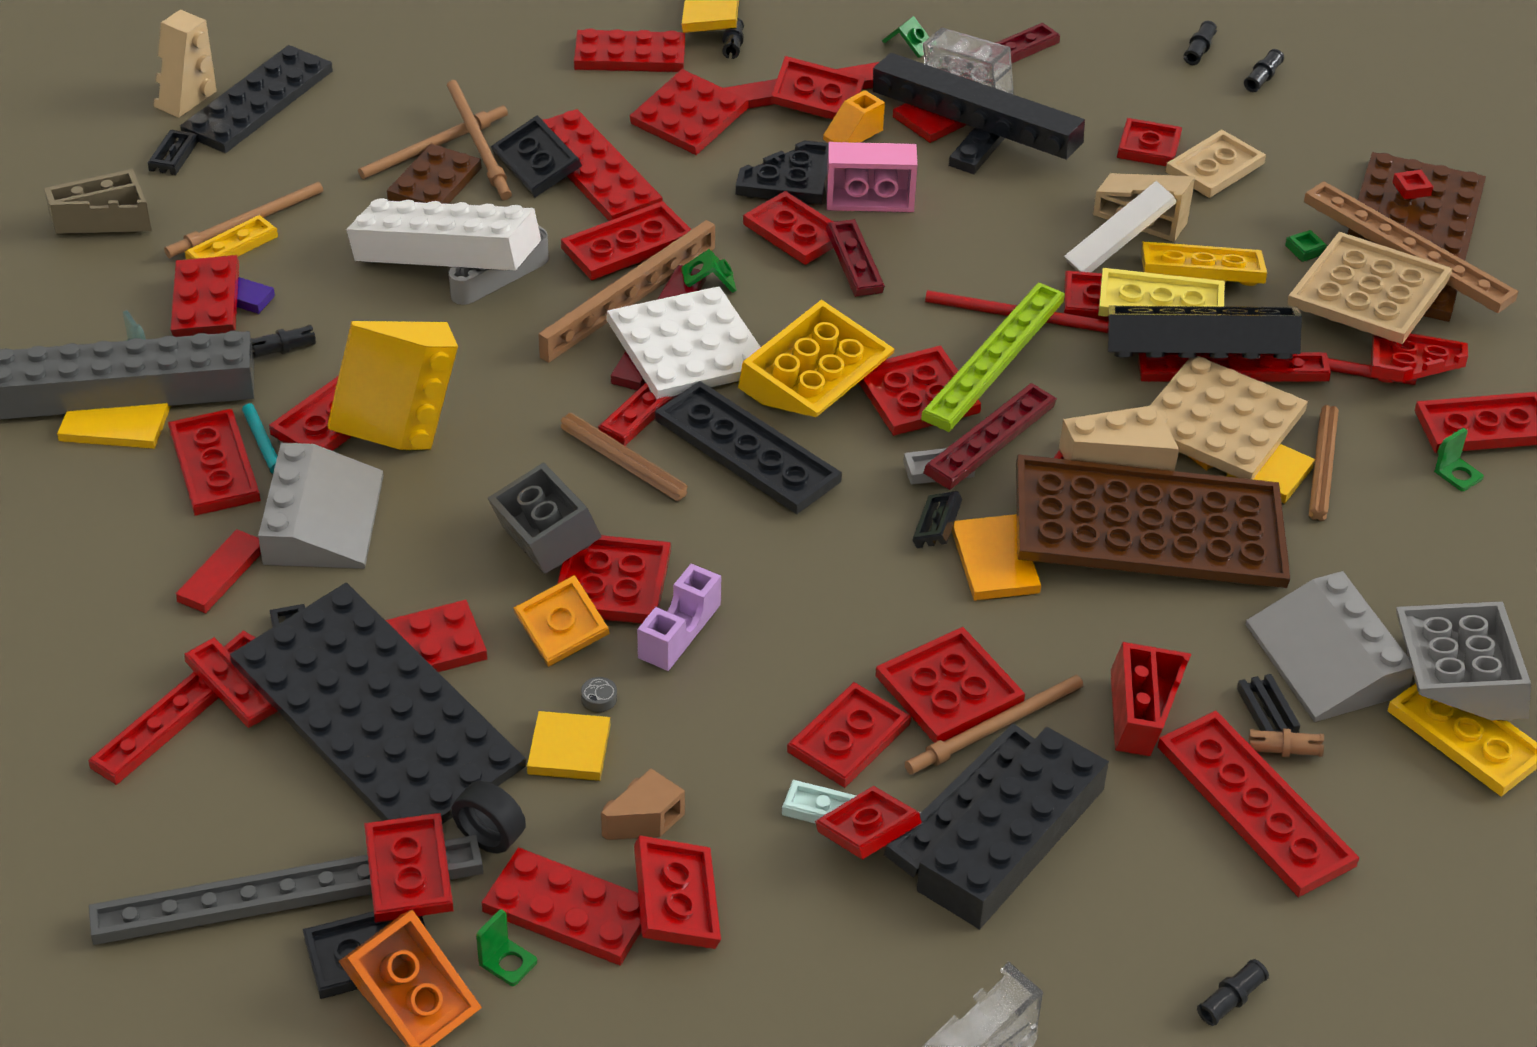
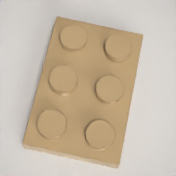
(1216, 162)

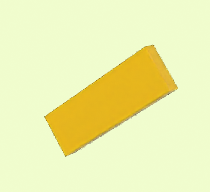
(236, 240)

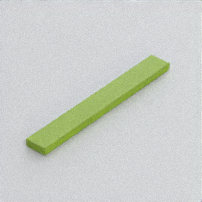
(992, 357)

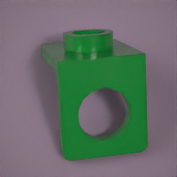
(912, 34)
(711, 263)
(1450, 461)
(495, 945)

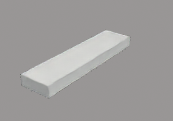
(1120, 228)

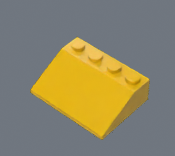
(812, 362)
(393, 382)

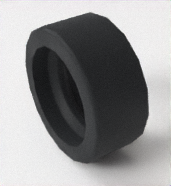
(489, 815)

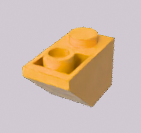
(857, 119)

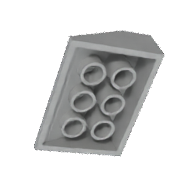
(319, 509)
(1331, 648)
(1467, 658)

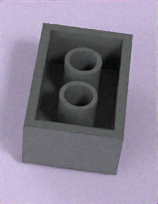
(544, 517)

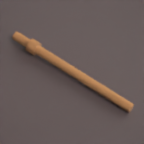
(483, 119)
(495, 173)
(195, 238)
(941, 751)

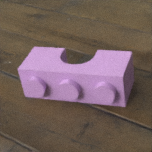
(668, 633)

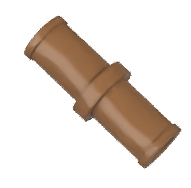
(1287, 742)

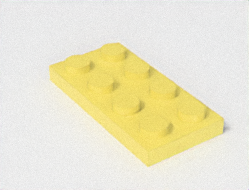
(1153, 289)

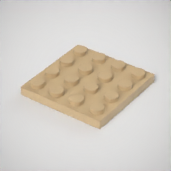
(1370, 287)
(1226, 416)

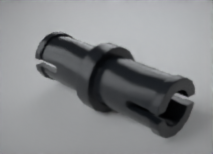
(733, 39)
(1200, 43)
(1264, 70)
(283, 341)
(1232, 992)

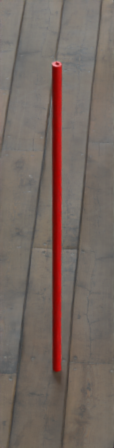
(1099, 325)

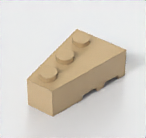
(186, 64)
(1123, 188)
(1120, 438)

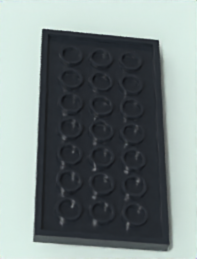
(375, 708)

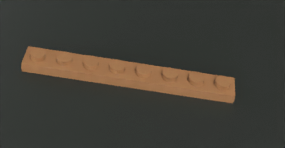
(1388, 233)
(624, 292)

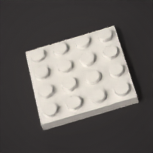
(684, 340)

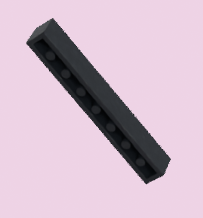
(979, 105)

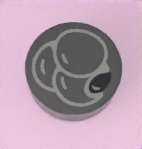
(599, 694)

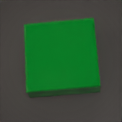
(1305, 245)

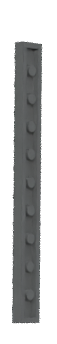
(254, 895)

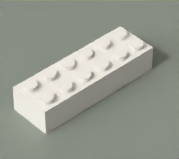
(444, 234)

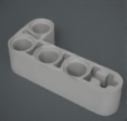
(474, 283)

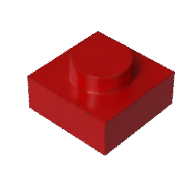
(1412, 184)

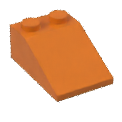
(410, 982)

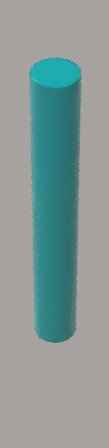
(260, 435)

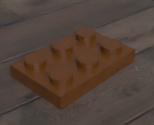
(435, 176)

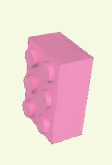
(871, 177)

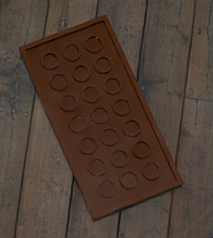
(1441, 218)
(1150, 521)

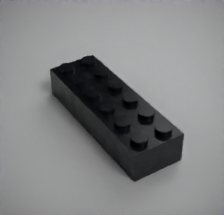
(1204, 330)
(1012, 827)

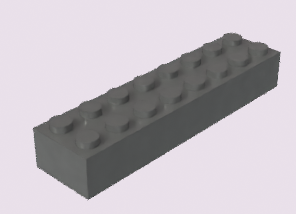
(126, 374)

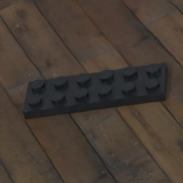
(257, 98)
(748, 447)

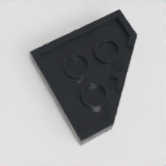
(797, 172)

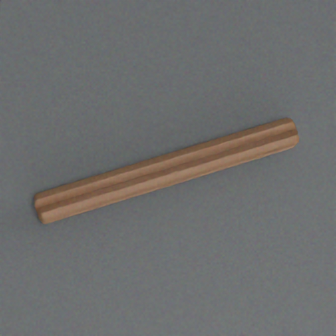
(624, 457)
(1323, 463)

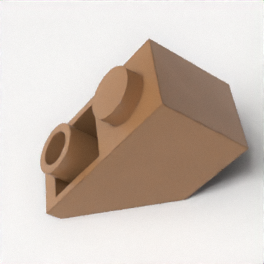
(644, 809)

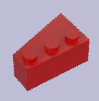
(1143, 693)

